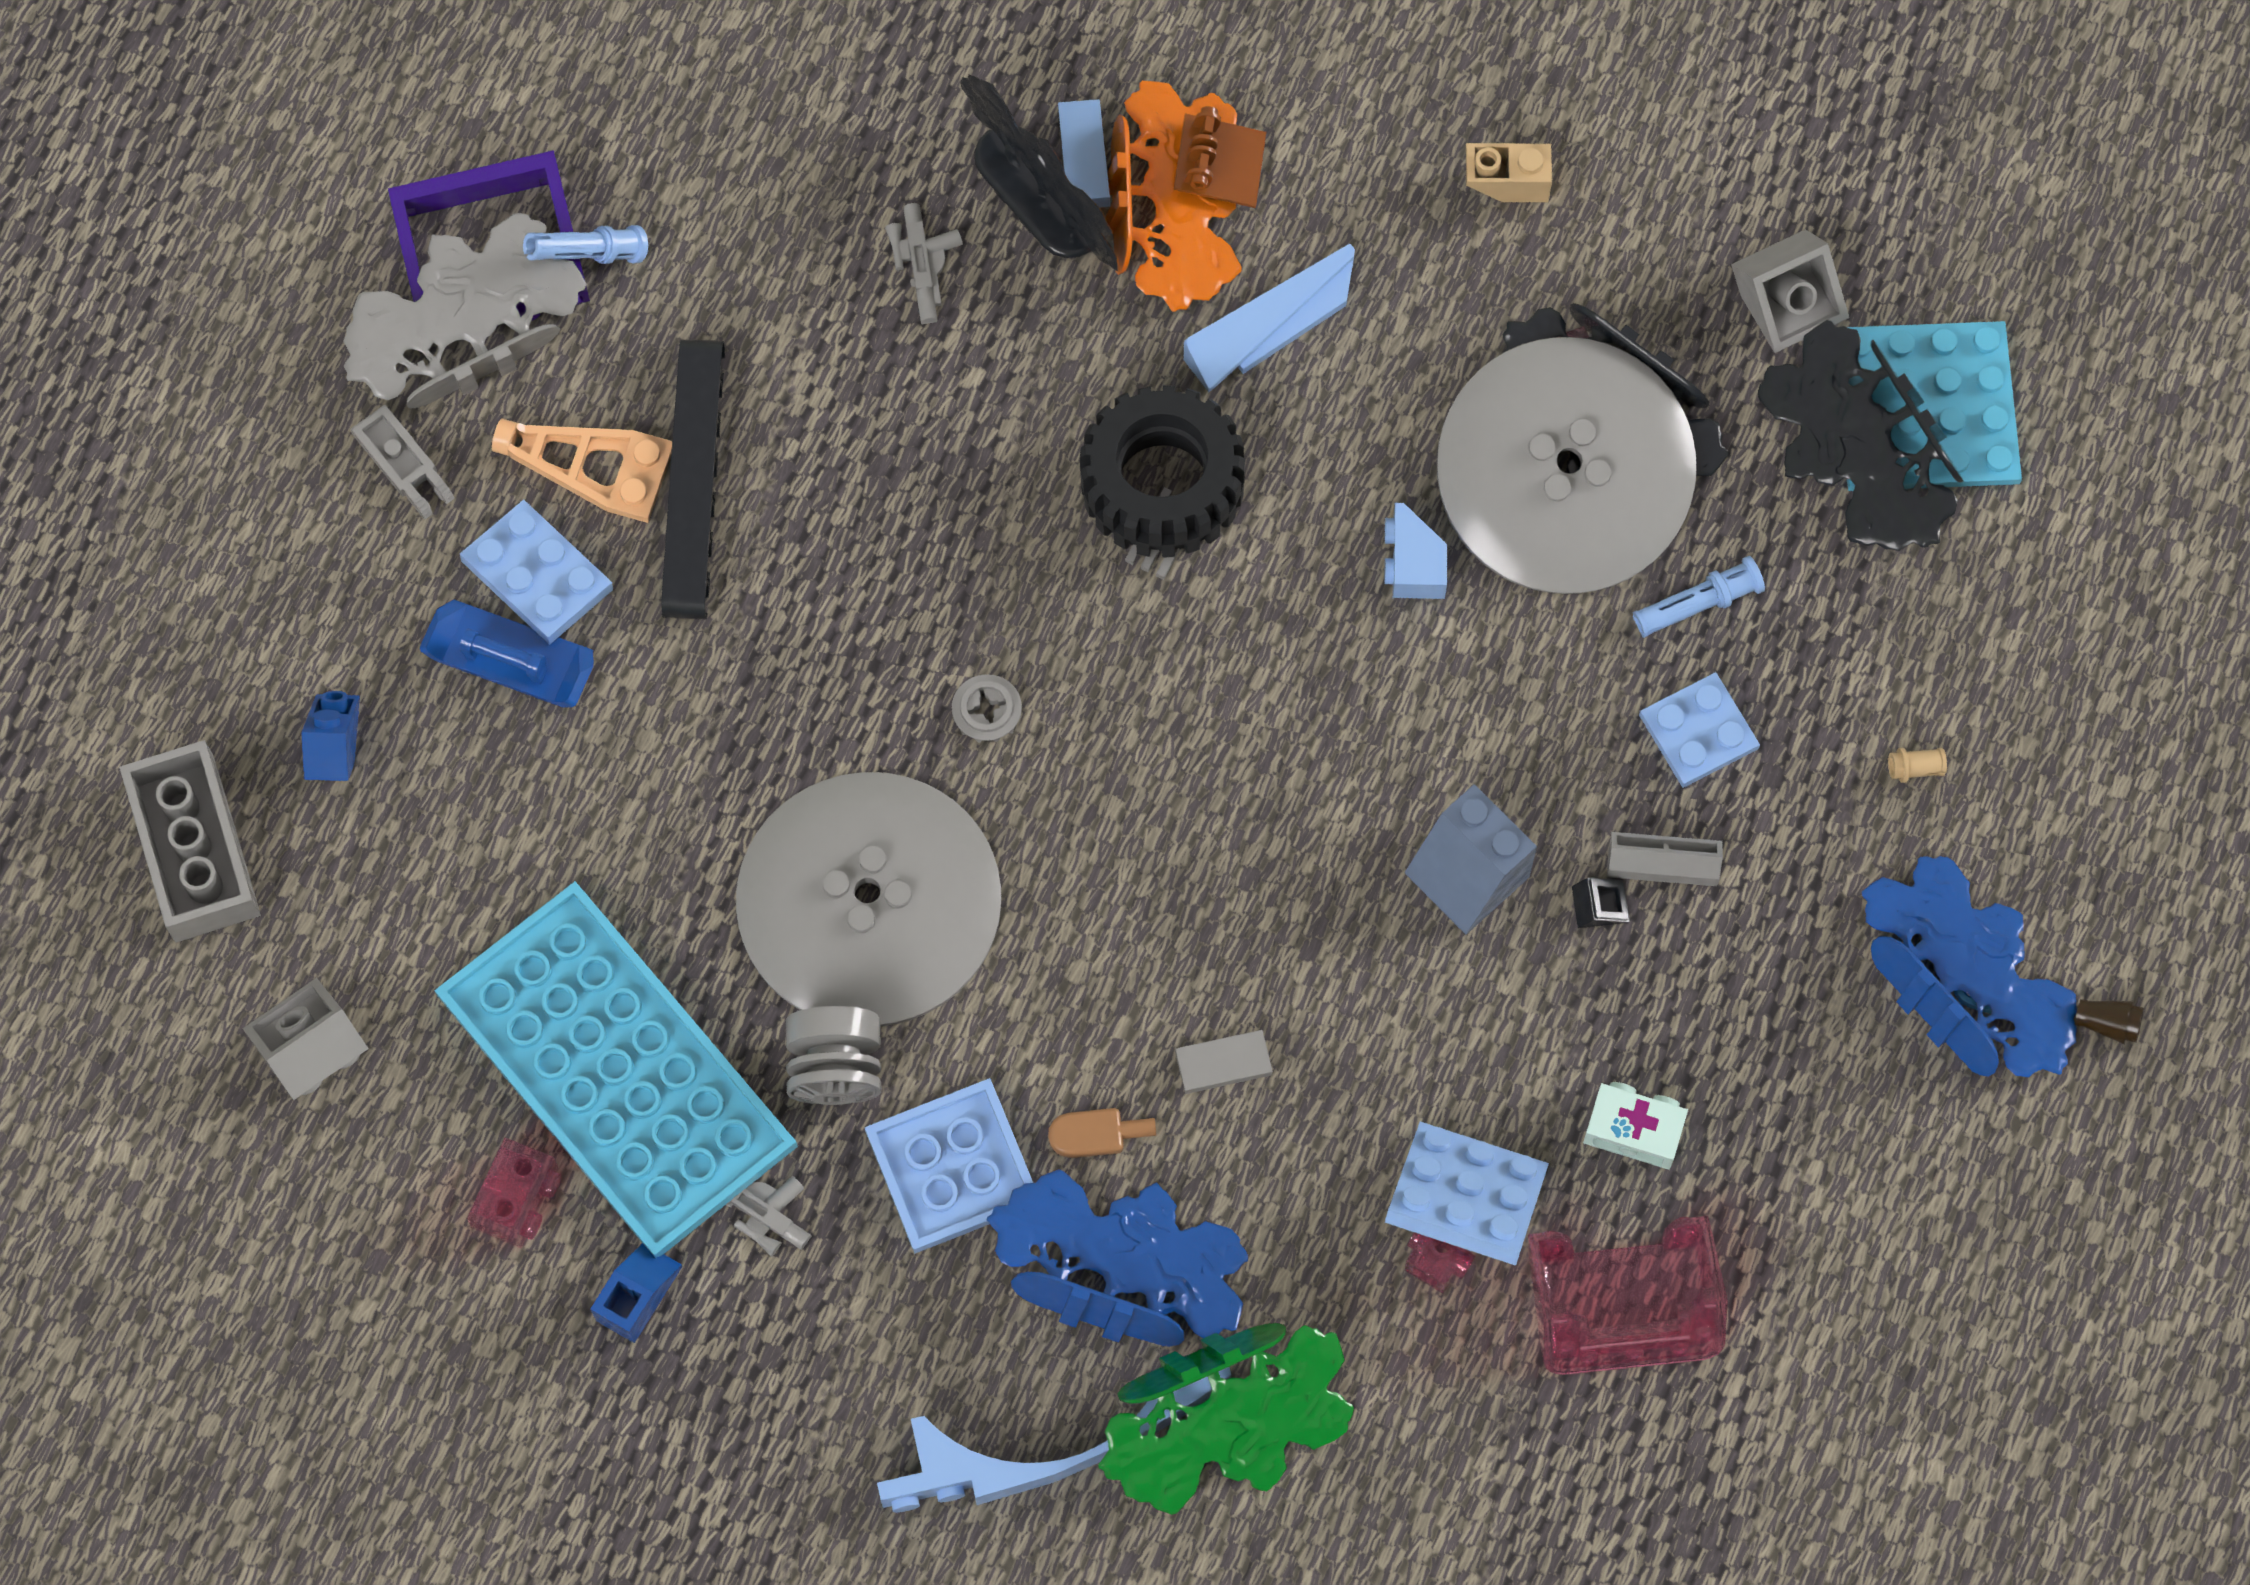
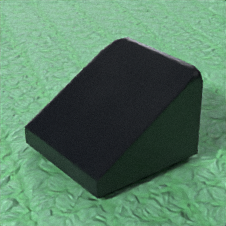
(1600, 902)

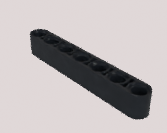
(691, 479)

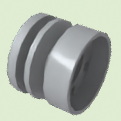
(833, 1055)

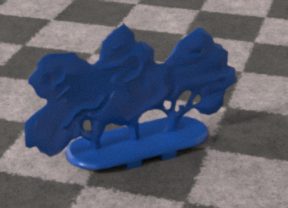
(1970, 954)
(1133, 1251)

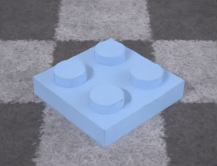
(1699, 730)

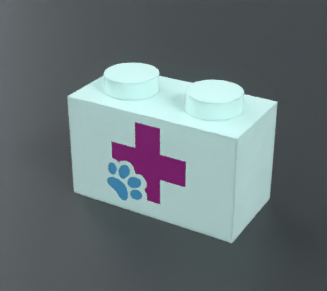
(1636, 1124)

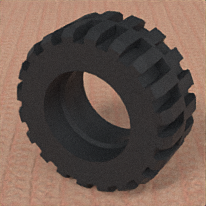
(1162, 420)

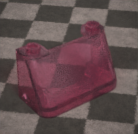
(1630, 1301)

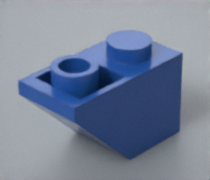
(330, 736)
(634, 1292)

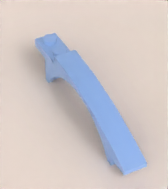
(952, 1467)

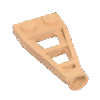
(638, 477)

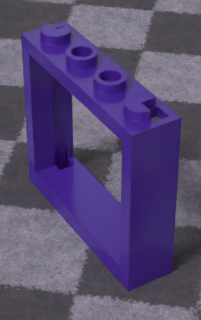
(476, 186)

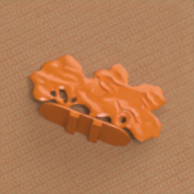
(1198, 257)

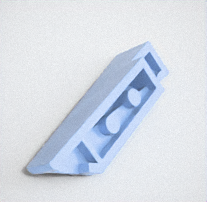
(1270, 320)

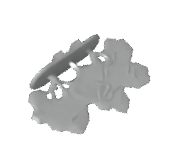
(461, 300)

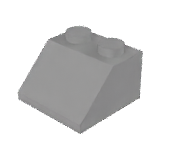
(1791, 288)
(306, 1039)

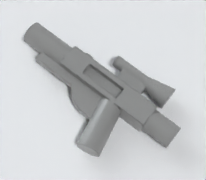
(926, 258)
(764, 1207)

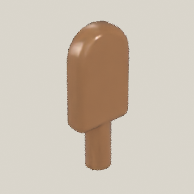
(1095, 1132)

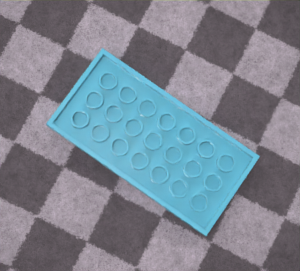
(616, 1069)

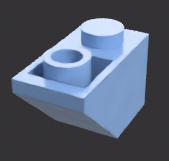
(1418, 557)

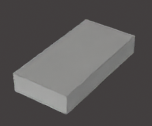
(1223, 1061)

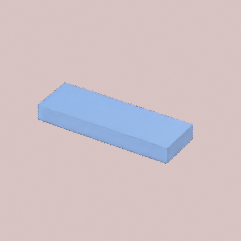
(1084, 148)

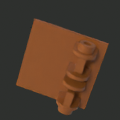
(1219, 159)

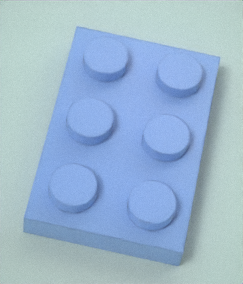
(536, 572)

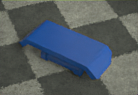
(507, 653)

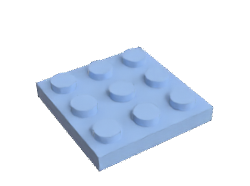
(948, 1163)
(1467, 1193)

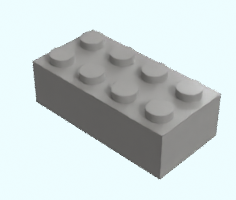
(189, 841)

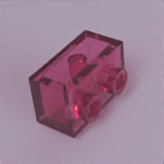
(514, 1192)

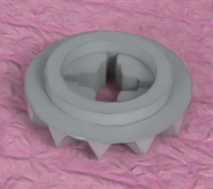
(998, 692)

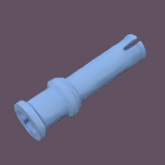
(601, 245)
(1717, 590)

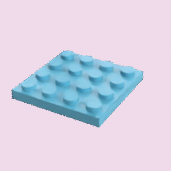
(1964, 386)

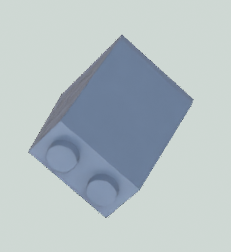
(1472, 859)

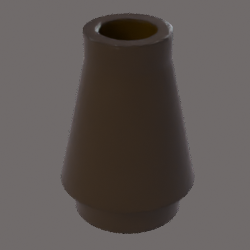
(2111, 1019)

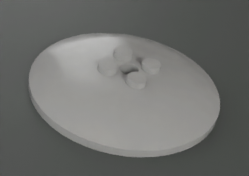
(1556, 526)
(885, 955)

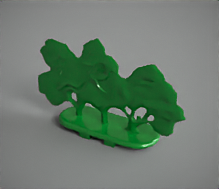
(1241, 1422)

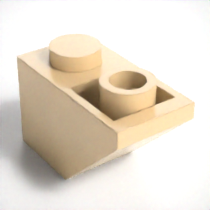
(1510, 171)

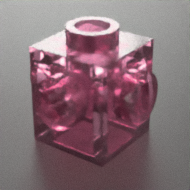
(1435, 1267)

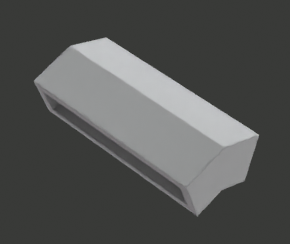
(1664, 859)

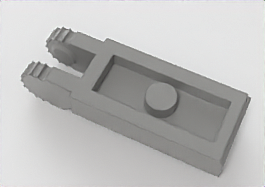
(400, 458)

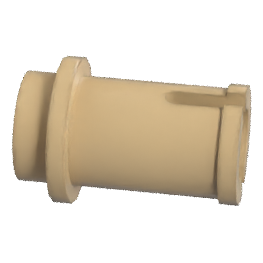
(1917, 763)

